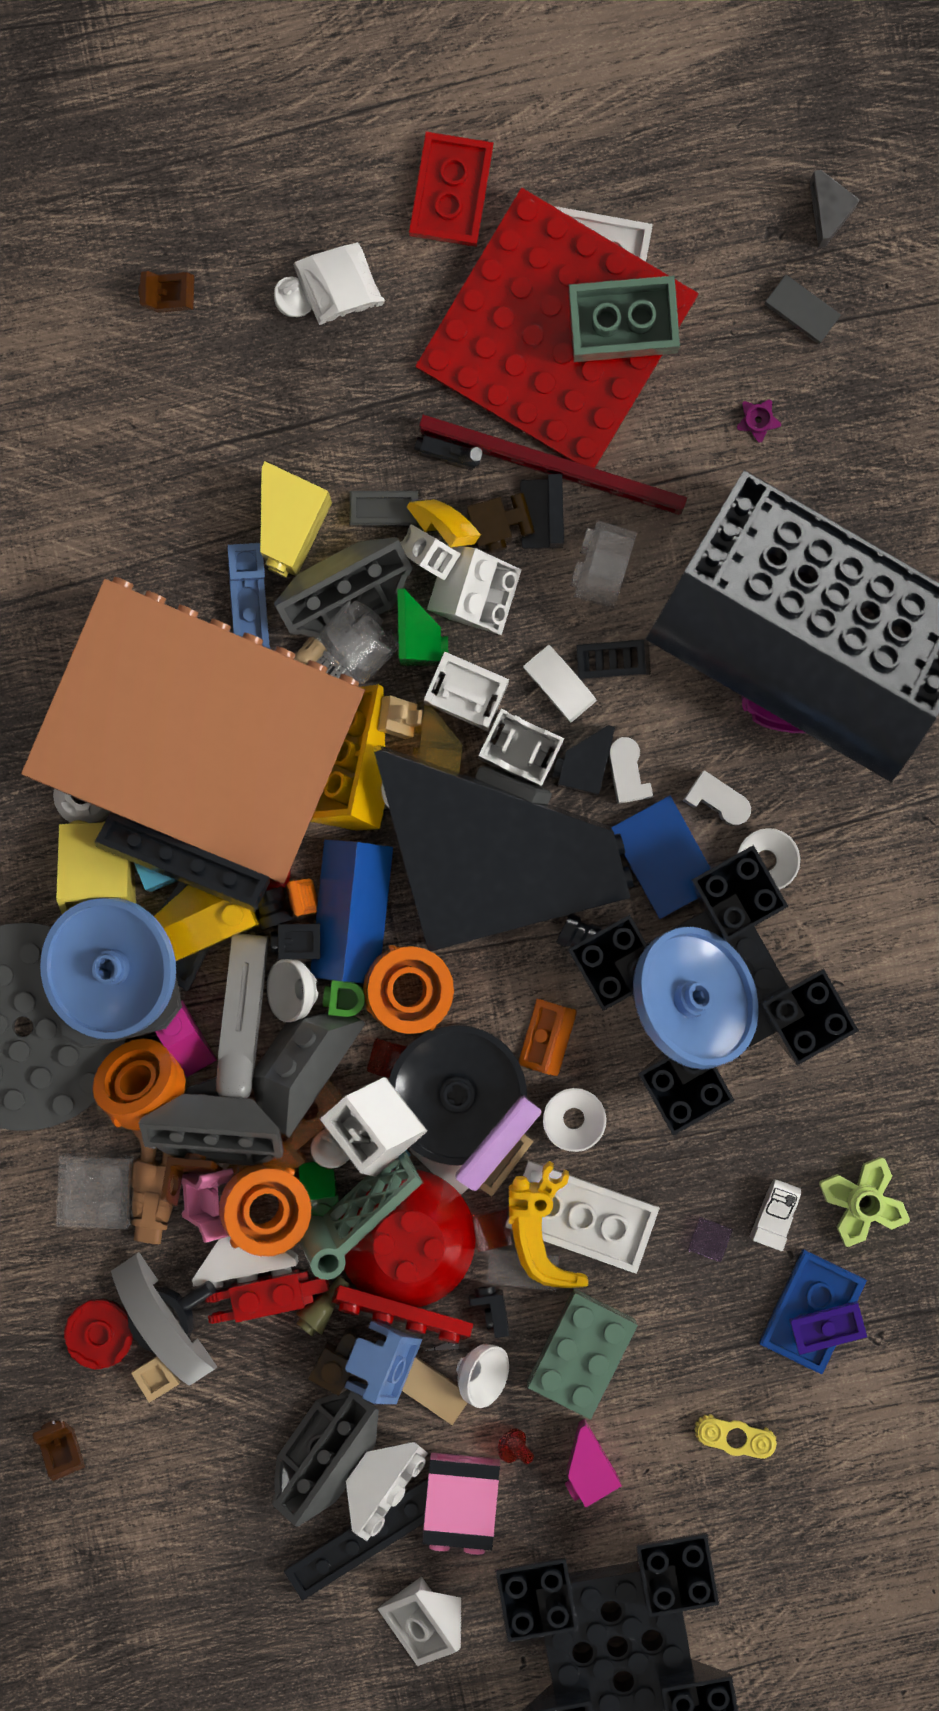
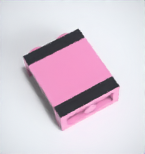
(461, 1503)

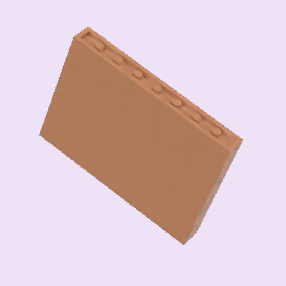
(193, 729)

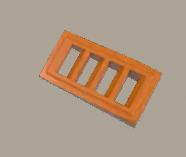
(302, 897)

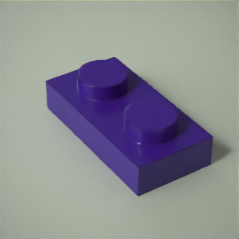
(828, 1328)

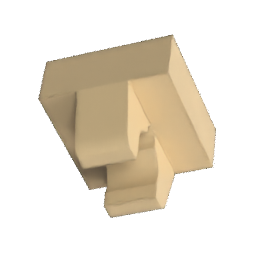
(398, 717)

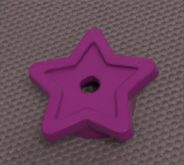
(763, 411)

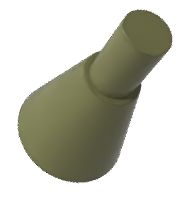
(317, 1314)

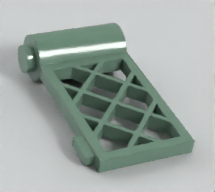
(328, 1237)

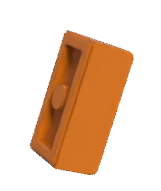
(547, 1037)

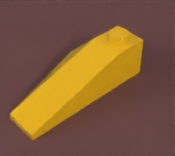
(353, 789)
(201, 920)

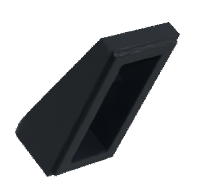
(642, 653)

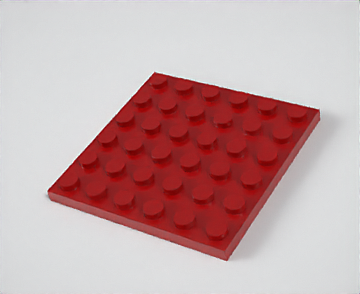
(512, 334)

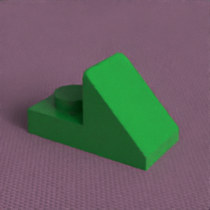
(320, 1186)

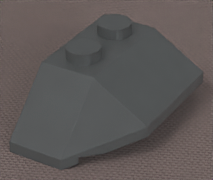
(361, 573)
(300, 1066)
(215, 1127)
(323, 1454)

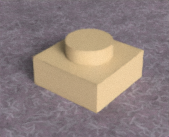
(154, 1378)

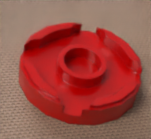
(98, 1334)

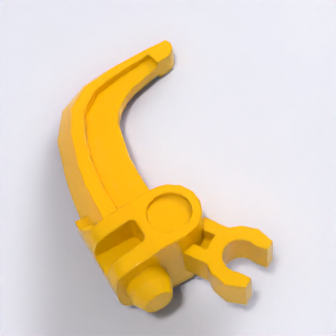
(526, 1208)

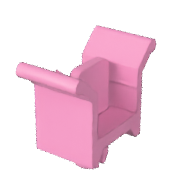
(202, 1202)

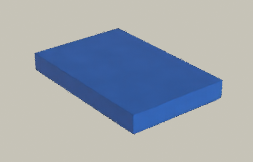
(662, 855)
(810, 1288)

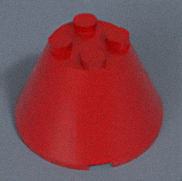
(417, 1247)

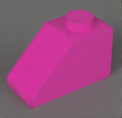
(186, 1042)
(589, 1469)

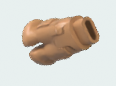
(148, 1209)

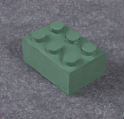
(624, 318)
(582, 1353)

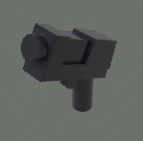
(458, 456)

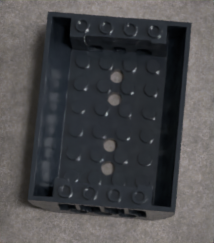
(804, 644)

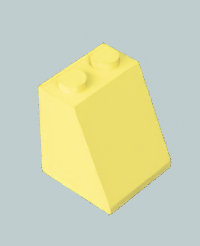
(289, 519)
(89, 871)

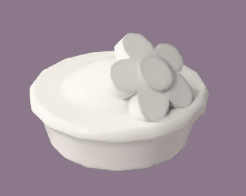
(291, 297)
(327, 1151)

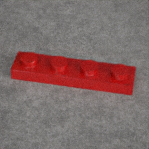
(415, 1318)

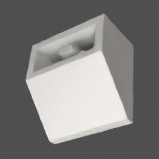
(476, 590)
(373, 1126)

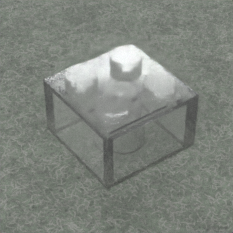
(605, 563)
(94, 1191)

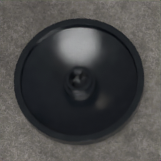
(458, 1088)

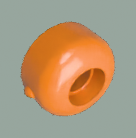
(436, 993)
(128, 1072)
(284, 1228)

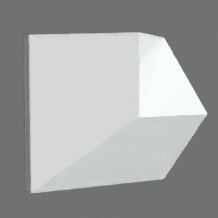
(424, 1621)

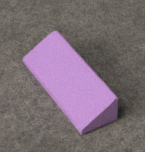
(498, 1143)

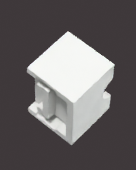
(466, 691)
(520, 748)

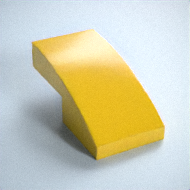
(450, 523)

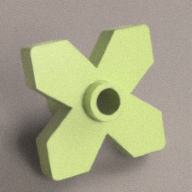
(857, 1220)

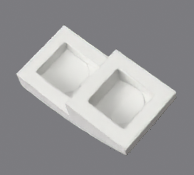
(559, 683)

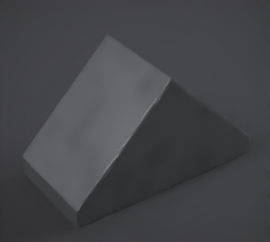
(831, 206)

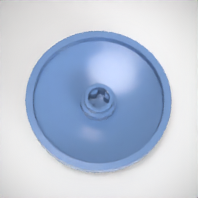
(108, 968)
(696, 998)

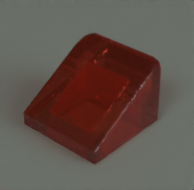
(384, 1057)
(491, 1230)

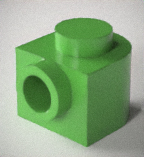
(344, 998)

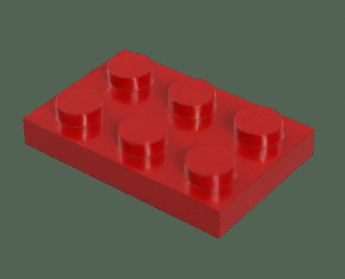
(451, 189)

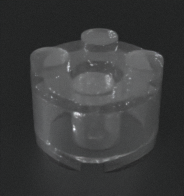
(358, 641)

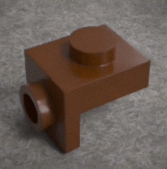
(166, 291)
(59, 1449)

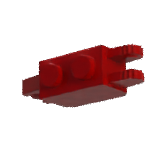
(267, 1296)

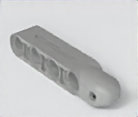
(241, 1015)

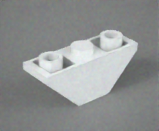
(231, 1263)
(379, 1484)

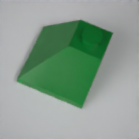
(418, 634)

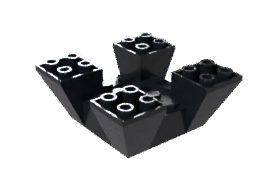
(800, 1014)
(651, 1595)

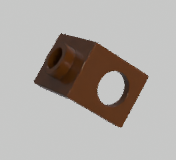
(176, 1166)

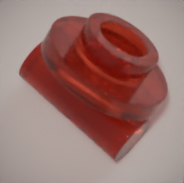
(513, 1446)

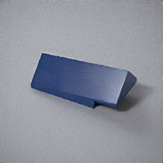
(351, 908)

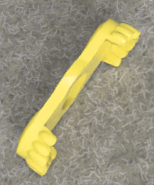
(714, 1433)

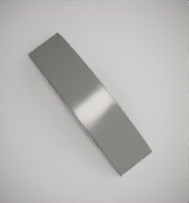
(156, 1322)

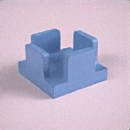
(382, 1364)

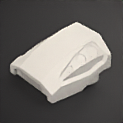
(338, 282)

